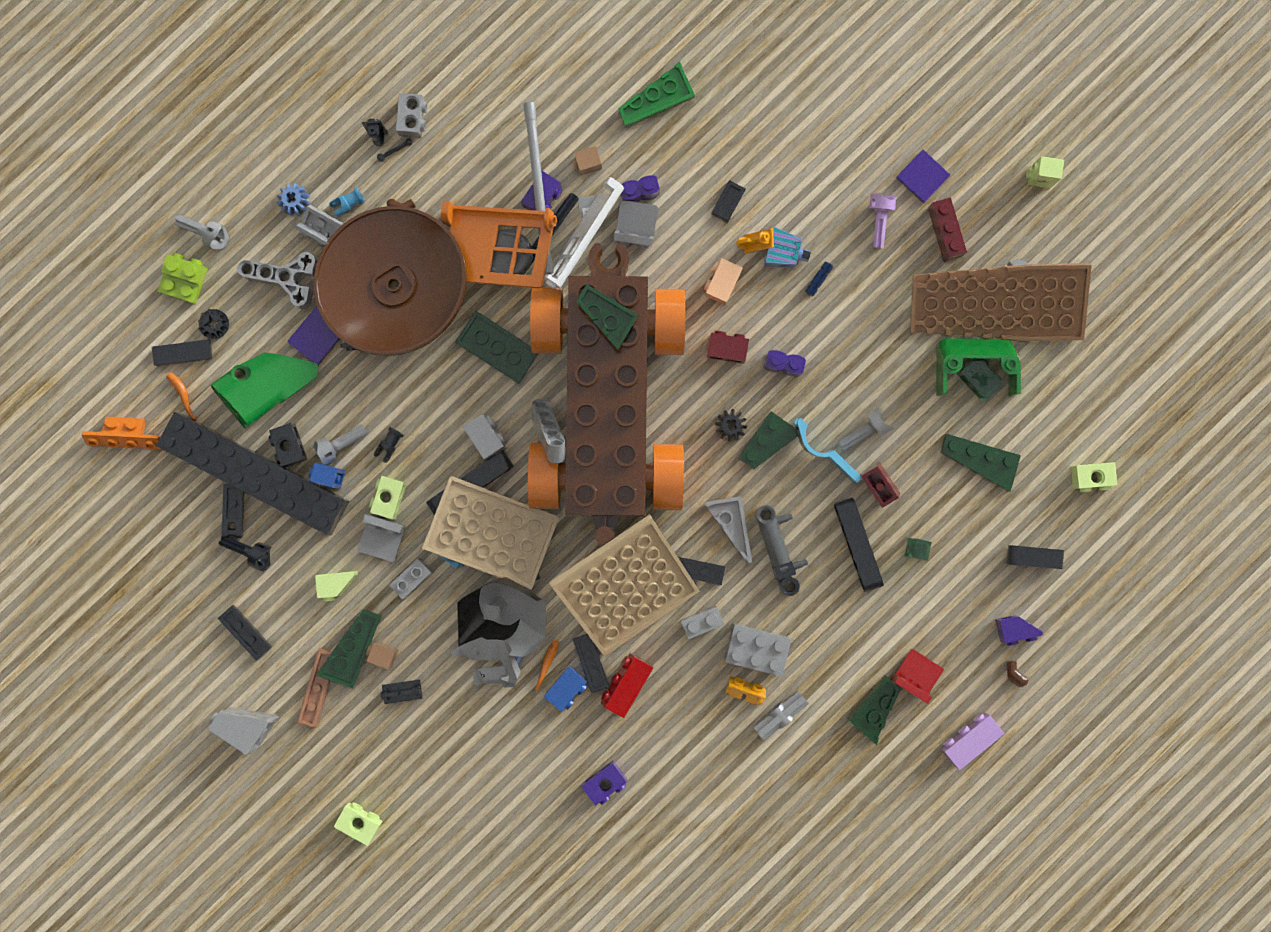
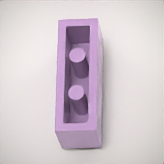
(972, 740)

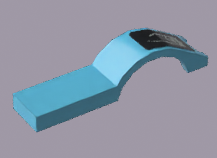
(832, 455)

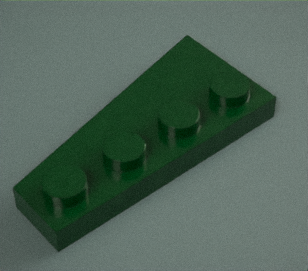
(348, 656)

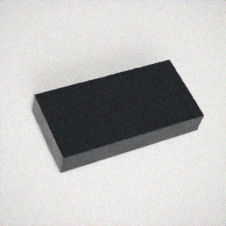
(728, 201)

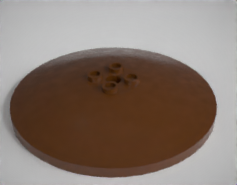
(369, 255)

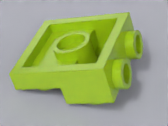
(182, 277)

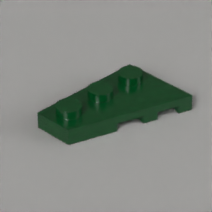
(768, 440)
(874, 709)

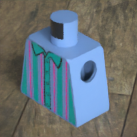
(785, 250)

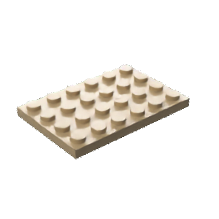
(490, 532)

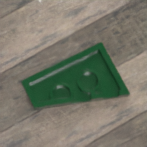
(608, 315)

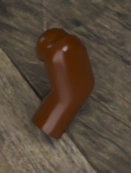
(1014, 676)

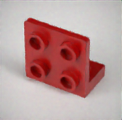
(917, 675)

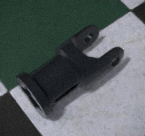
(389, 444)

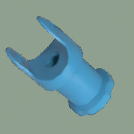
(347, 202)

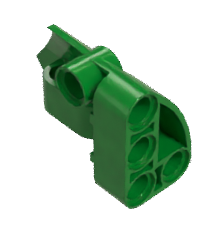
(265, 384)

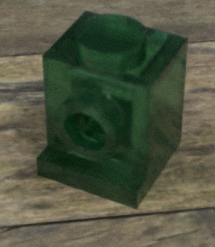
(917, 549)

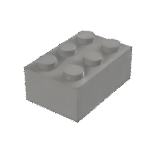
(757, 649)

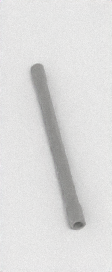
(530, 118)

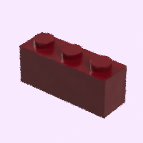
(947, 229)

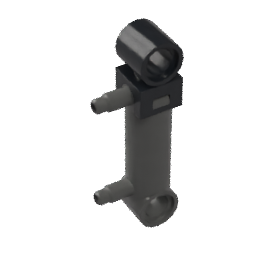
(777, 551)

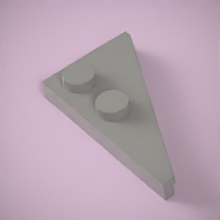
(731, 518)

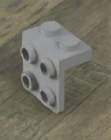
(636, 224)

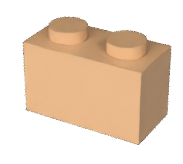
(723, 281)

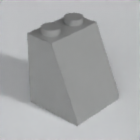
(242, 728)

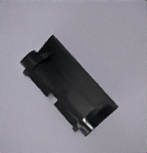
(375, 130)
(401, 691)

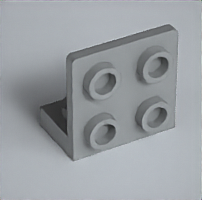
(381, 538)

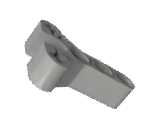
(295, 269)

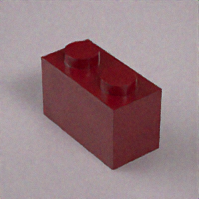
(728, 347)
(880, 484)

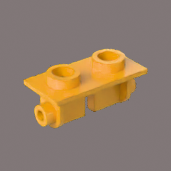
(756, 241)
(754, 692)

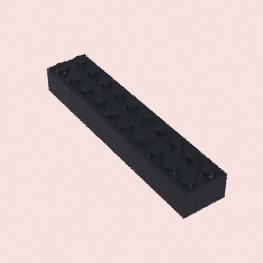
(252, 473)

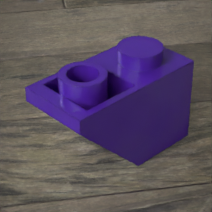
(1014, 628)

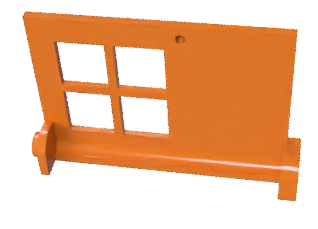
(477, 234)

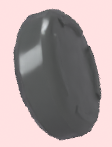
(502, 260)

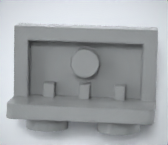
(318, 225)

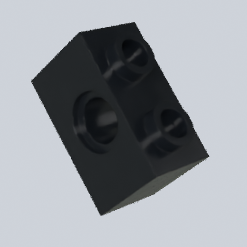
(296, 453)

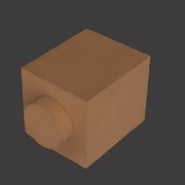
(587, 161)
(381, 655)

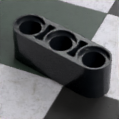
(1035, 557)

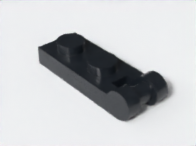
(232, 511)

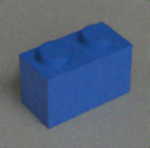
(326, 475)
(565, 688)

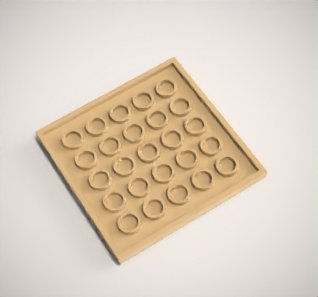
(625, 585)

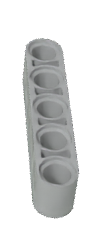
(548, 431)

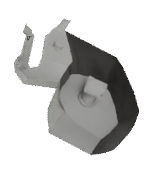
(499, 624)

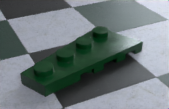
(987, 461)

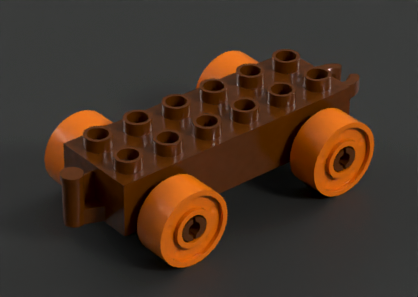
(607, 400)

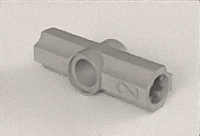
(780, 715)

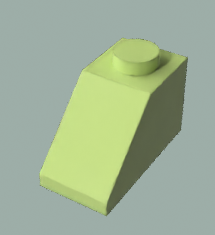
(334, 584)

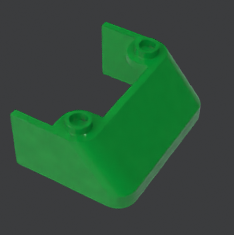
(953, 350)

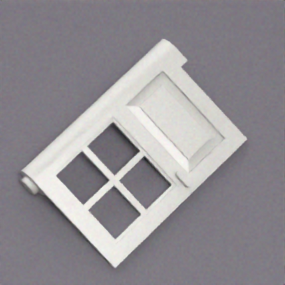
(585, 232)

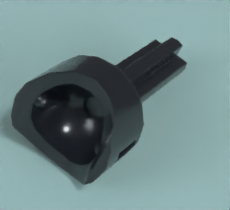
(257, 555)

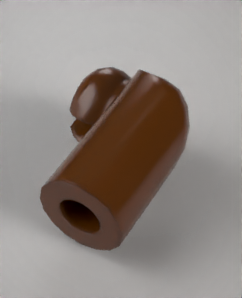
(391, 202)

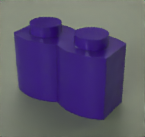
(643, 189)
(789, 364)

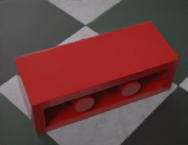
(626, 685)

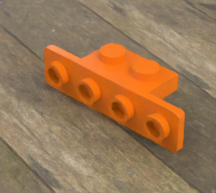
(122, 433)

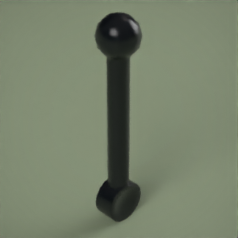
(381, 157)

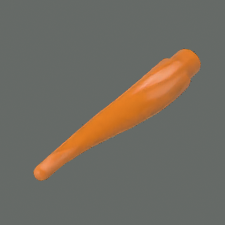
(180, 387)
(548, 658)

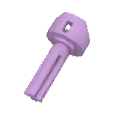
(882, 206)

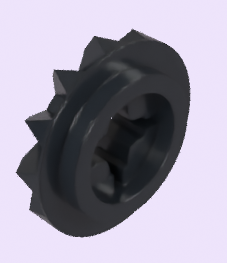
(220, 328)

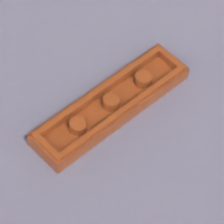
(315, 693)

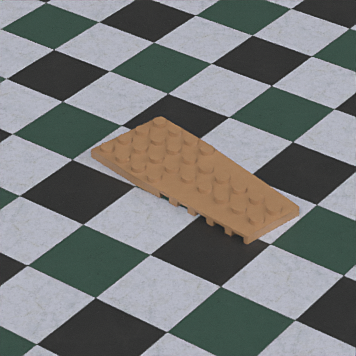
(1004, 302)

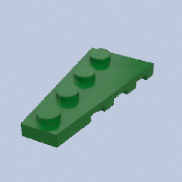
(659, 96)

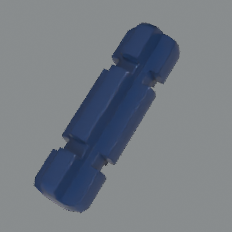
(819, 279)

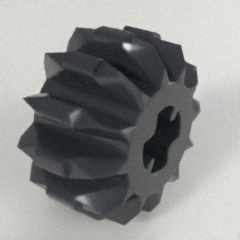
(737, 425)

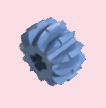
(285, 199)

